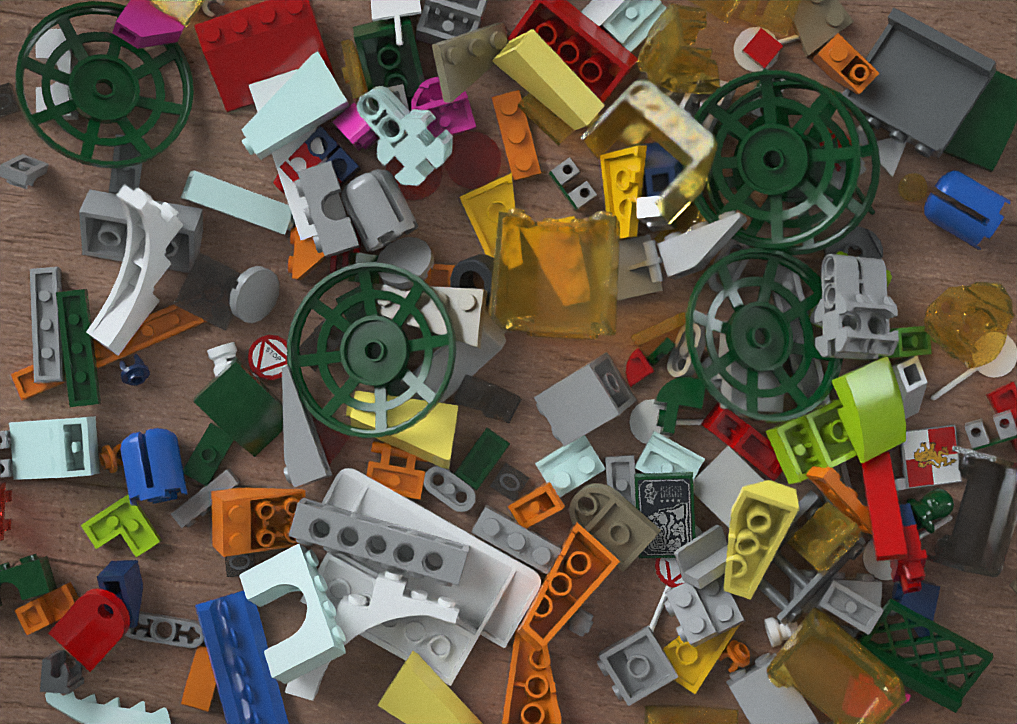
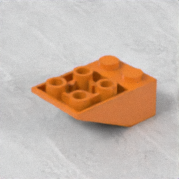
(253, 519)

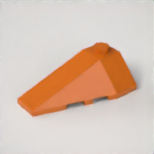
(530, 686)

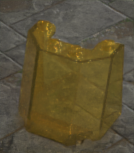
(556, 275)

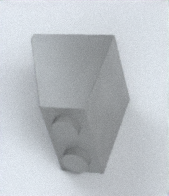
(585, 399)
(764, 701)

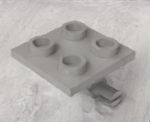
(638, 268)

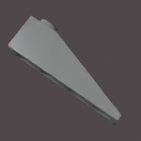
(302, 446)

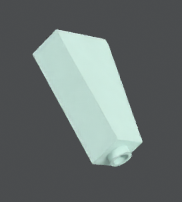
(296, 108)
(237, 202)

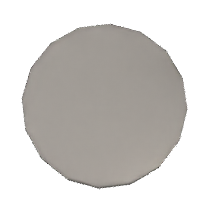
(408, 254)
(254, 294)

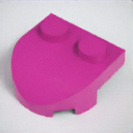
(453, 116)

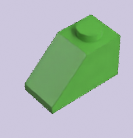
(911, 342)

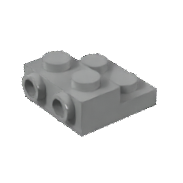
(703, 611)
(636, 666)

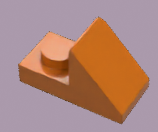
(536, 505)

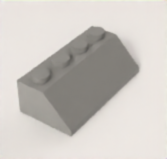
(105, 230)

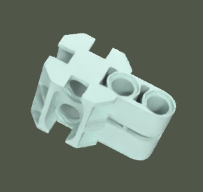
(410, 143)

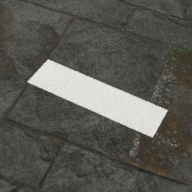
(333, 207)

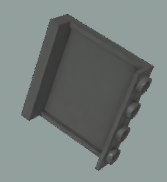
(922, 84)

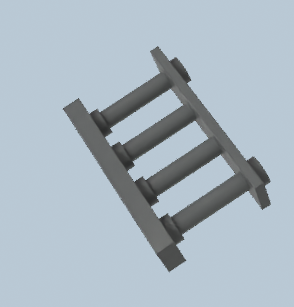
(793, 610)

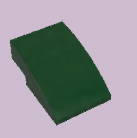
(987, 125)
(242, 407)

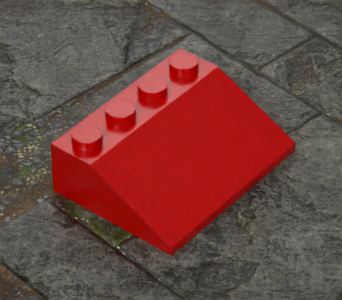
(259, 46)

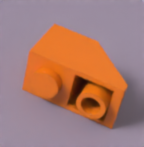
(845, 65)
(305, 256)

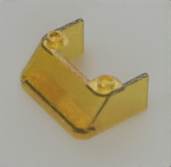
(649, 112)

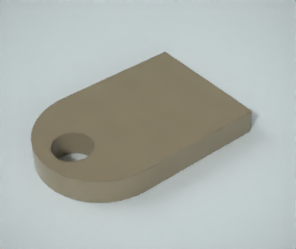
(613, 522)

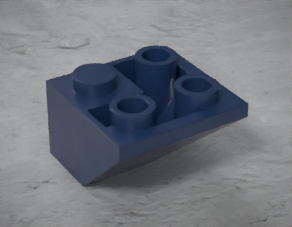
(659, 169)

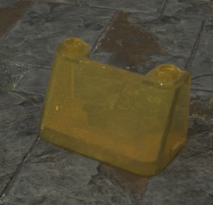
(836, 673)

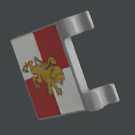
(929, 458)

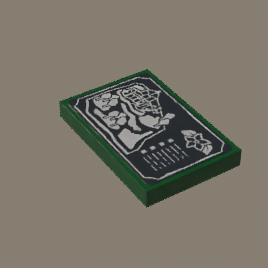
(669, 504)

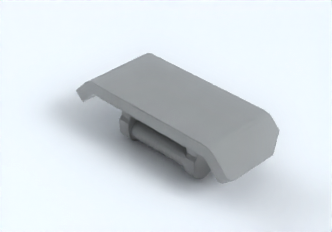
(467, 359)

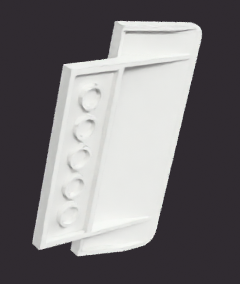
(491, 590)

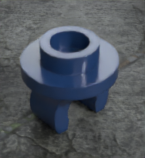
(134, 374)

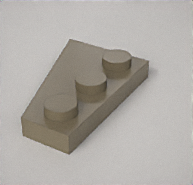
(467, 58)

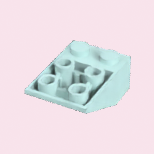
(54, 448)

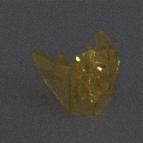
(672, 60)
(984, 309)

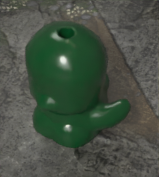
(931, 507)

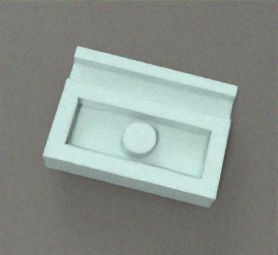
(632, 21)
(666, 456)
(570, 466)

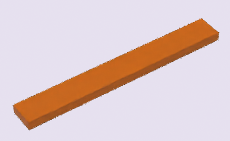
(155, 329)

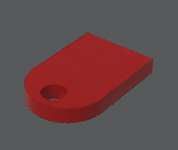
(89, 629)

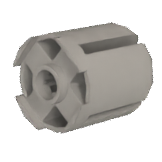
(377, 209)

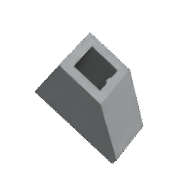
(911, 383)

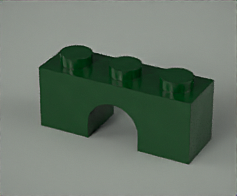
(30, 577)

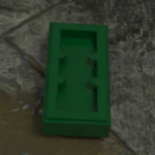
(208, 454)
(482, 458)

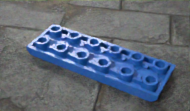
(238, 660)

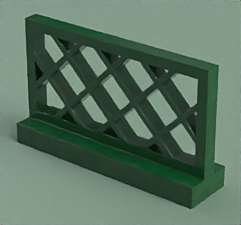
(915, 676)

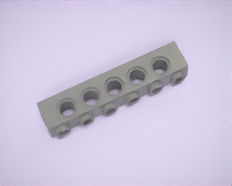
(395, 536)

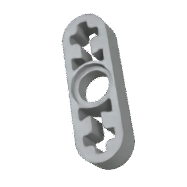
(184, 640)

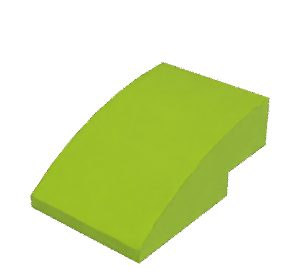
(871, 408)
(811, 441)

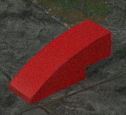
(743, 440)

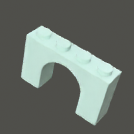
(319, 636)

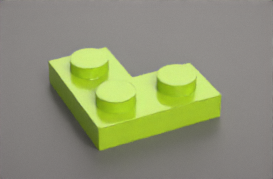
(123, 520)

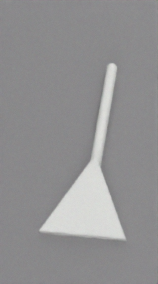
(890, 154)

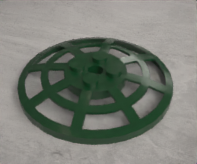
(101, 69)
(793, 153)
(814, 172)
(774, 326)
(356, 344)

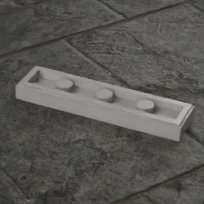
(46, 334)

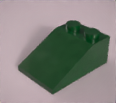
(385, 61)

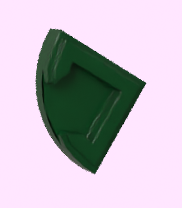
(660, 351)

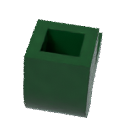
(678, 393)

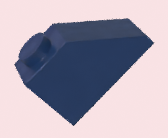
(124, 581)
(922, 602)

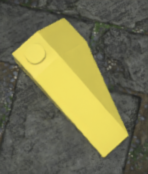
(755, 533)

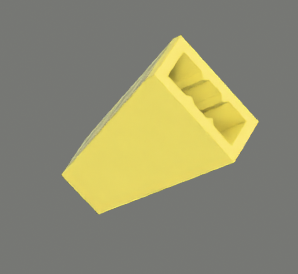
(549, 79)
(428, 439)
(423, 697)

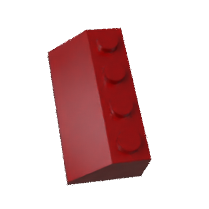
(580, 43)

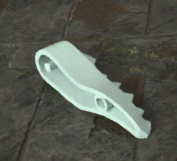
(90, 712)

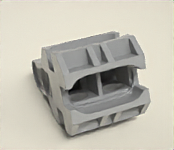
(857, 297)

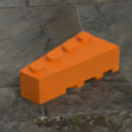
(569, 583)

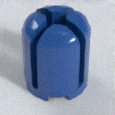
(973, 196)
(153, 466)

